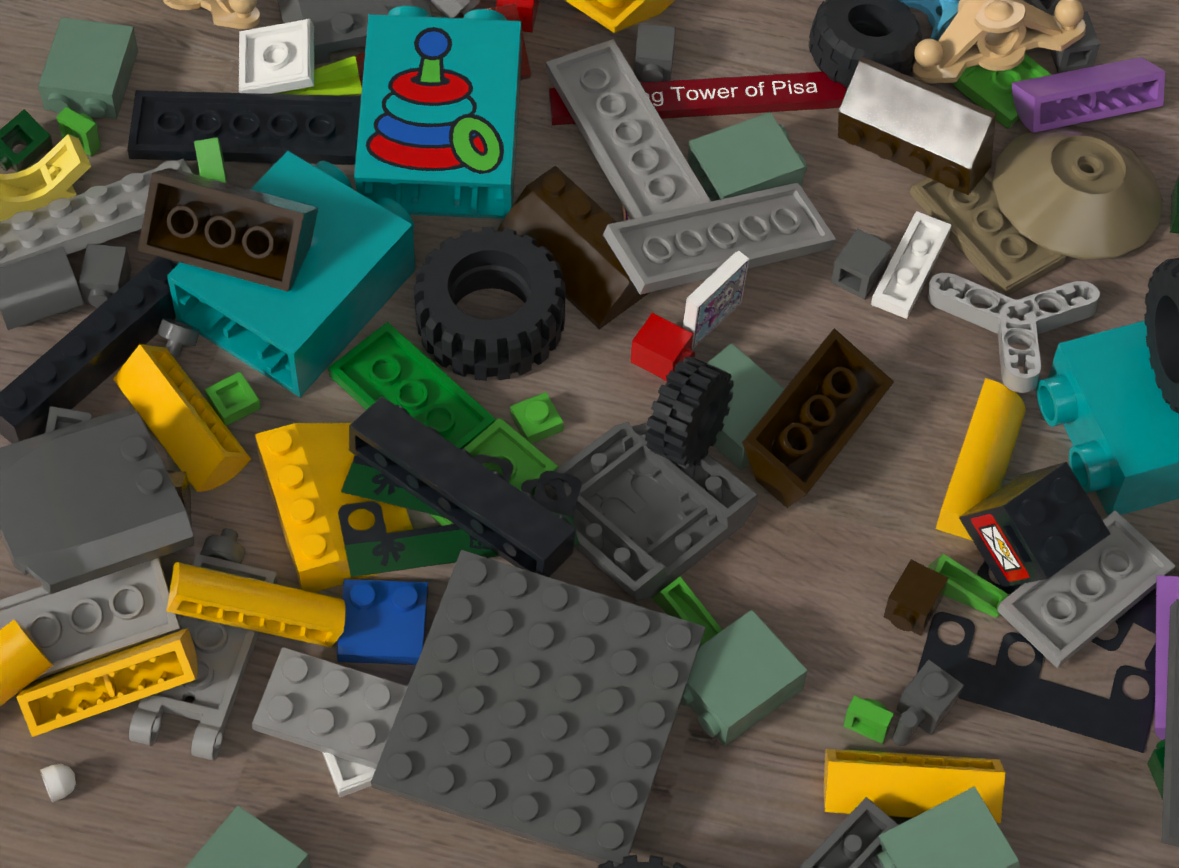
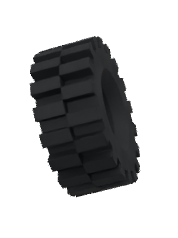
(689, 412)

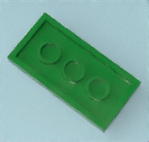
(399, 372)

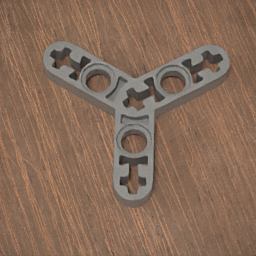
(1014, 319)

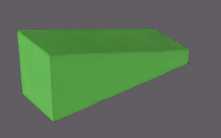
(210, 159)
(968, 587)
(682, 603)

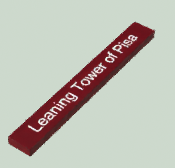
(730, 96)

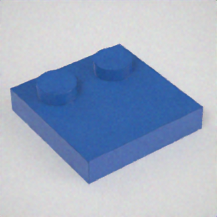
(383, 622)

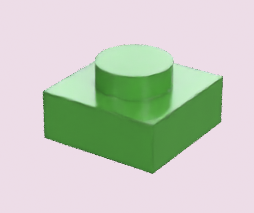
(81, 127)
(232, 398)
(536, 418)
(868, 718)

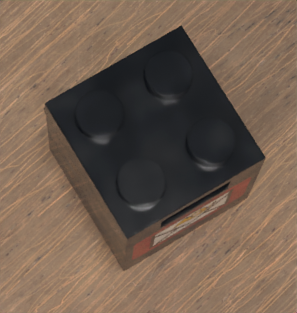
(1034, 525)

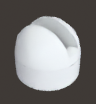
(58, 781)

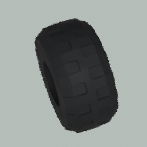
(859, 29)

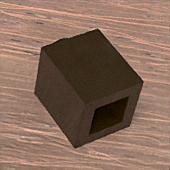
(915, 598)

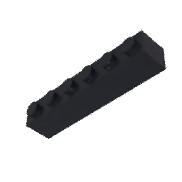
(88, 353)
(461, 488)

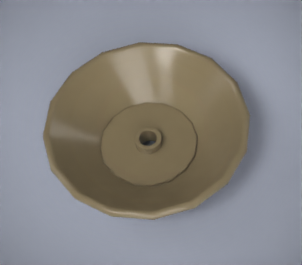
(1077, 193)

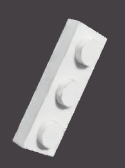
(911, 265)

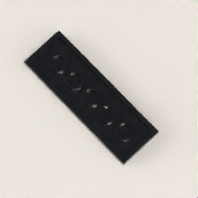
(247, 126)

